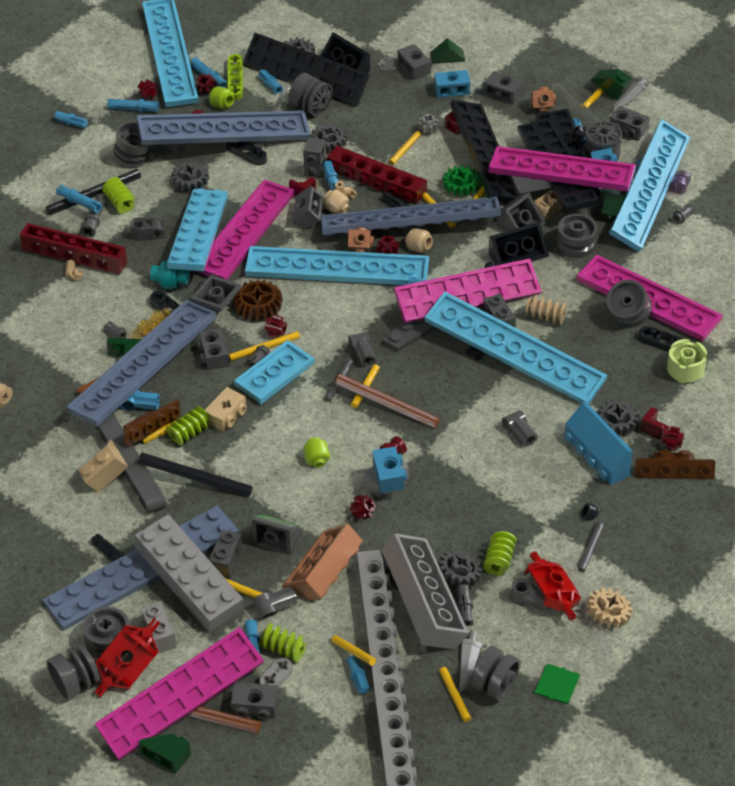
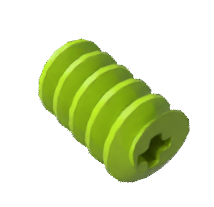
(118, 195)
(188, 425)
(499, 553)
(282, 643)

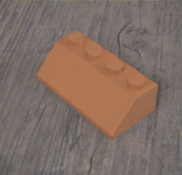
(324, 562)

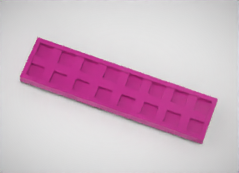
(510, 280)
(179, 693)

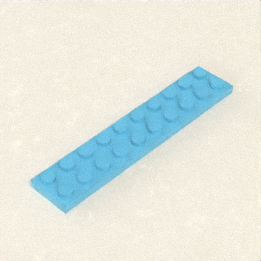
(170, 53)
(649, 185)
(335, 265)
(516, 348)

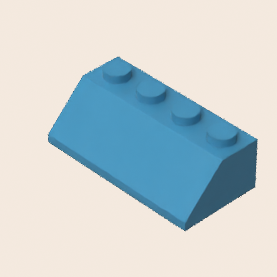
(598, 444)

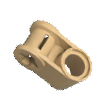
(548, 204)

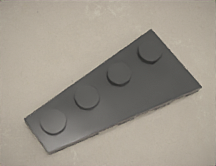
(406, 334)

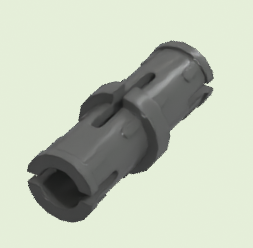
(464, 595)

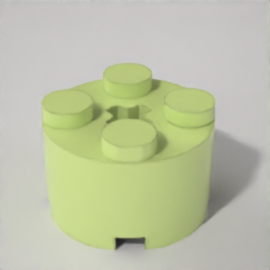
(686, 361)

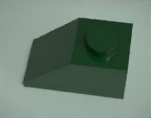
(612, 82)
(612, 205)
(166, 750)

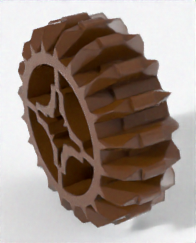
(268, 302)

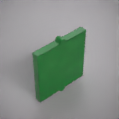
(557, 684)

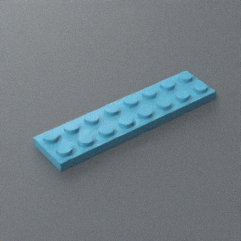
(197, 230)

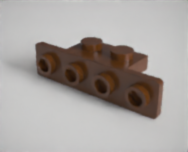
(150, 422)
(674, 466)

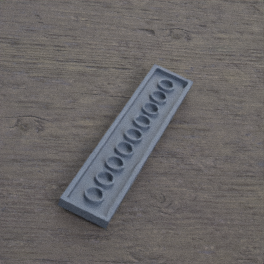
(222, 127)
(411, 215)
(141, 363)
(127, 573)

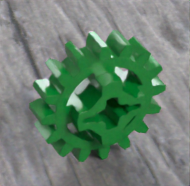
(461, 181)

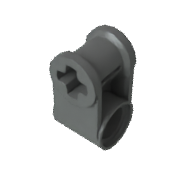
(145, 228)

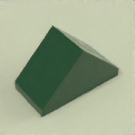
(447, 53)

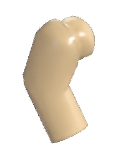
(348, 191)
(71, 272)

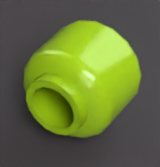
(221, 98)
(316, 452)

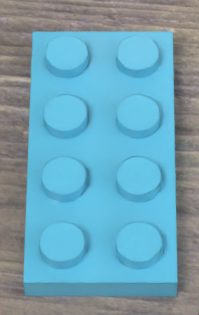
(274, 372)

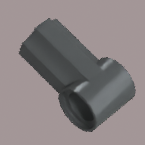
(362, 347)
(518, 425)
(530, 595)
(270, 604)

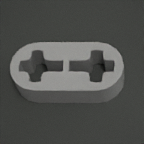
(273, 672)

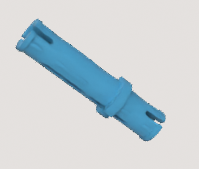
(202, 68)
(135, 105)
(74, 196)

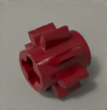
(205, 83)
(147, 89)
(388, 245)
(275, 326)
(673, 438)
(362, 507)

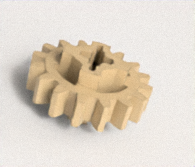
(609, 607)

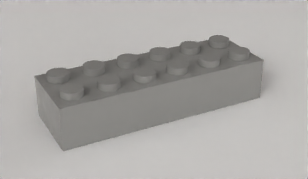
(188, 573)
(424, 591)

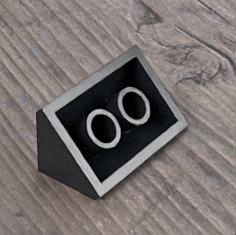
(346, 53)
(518, 245)

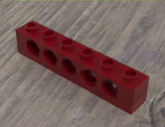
(377, 175)
(73, 247)

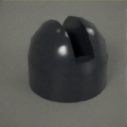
(589, 511)

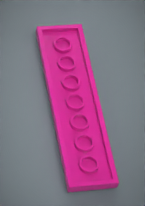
(562, 168)
(246, 228)
(666, 304)

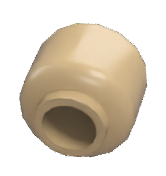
(336, 202)
(418, 240)

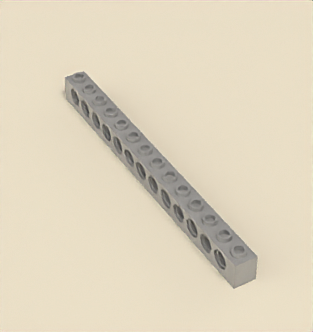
(381, 644)

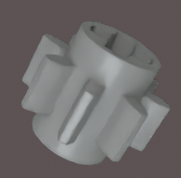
(428, 124)

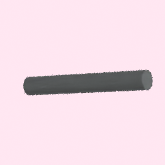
(334, 387)
(590, 547)

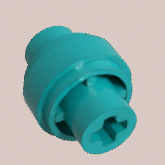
(167, 277)

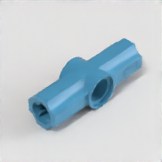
(142, 400)

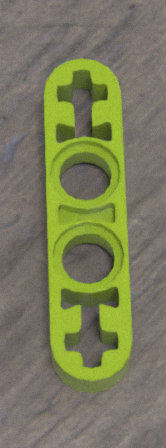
(238, 77)

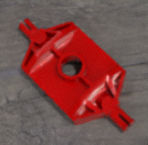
(554, 584)
(121, 674)

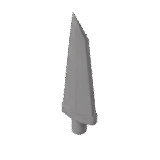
(633, 90)
(469, 654)

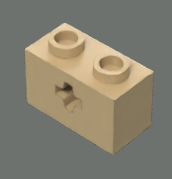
(226, 409)

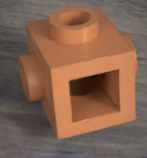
(538, 103)
(359, 240)

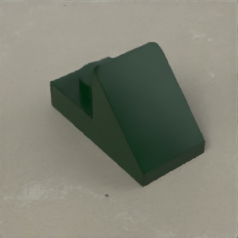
(120, 346)

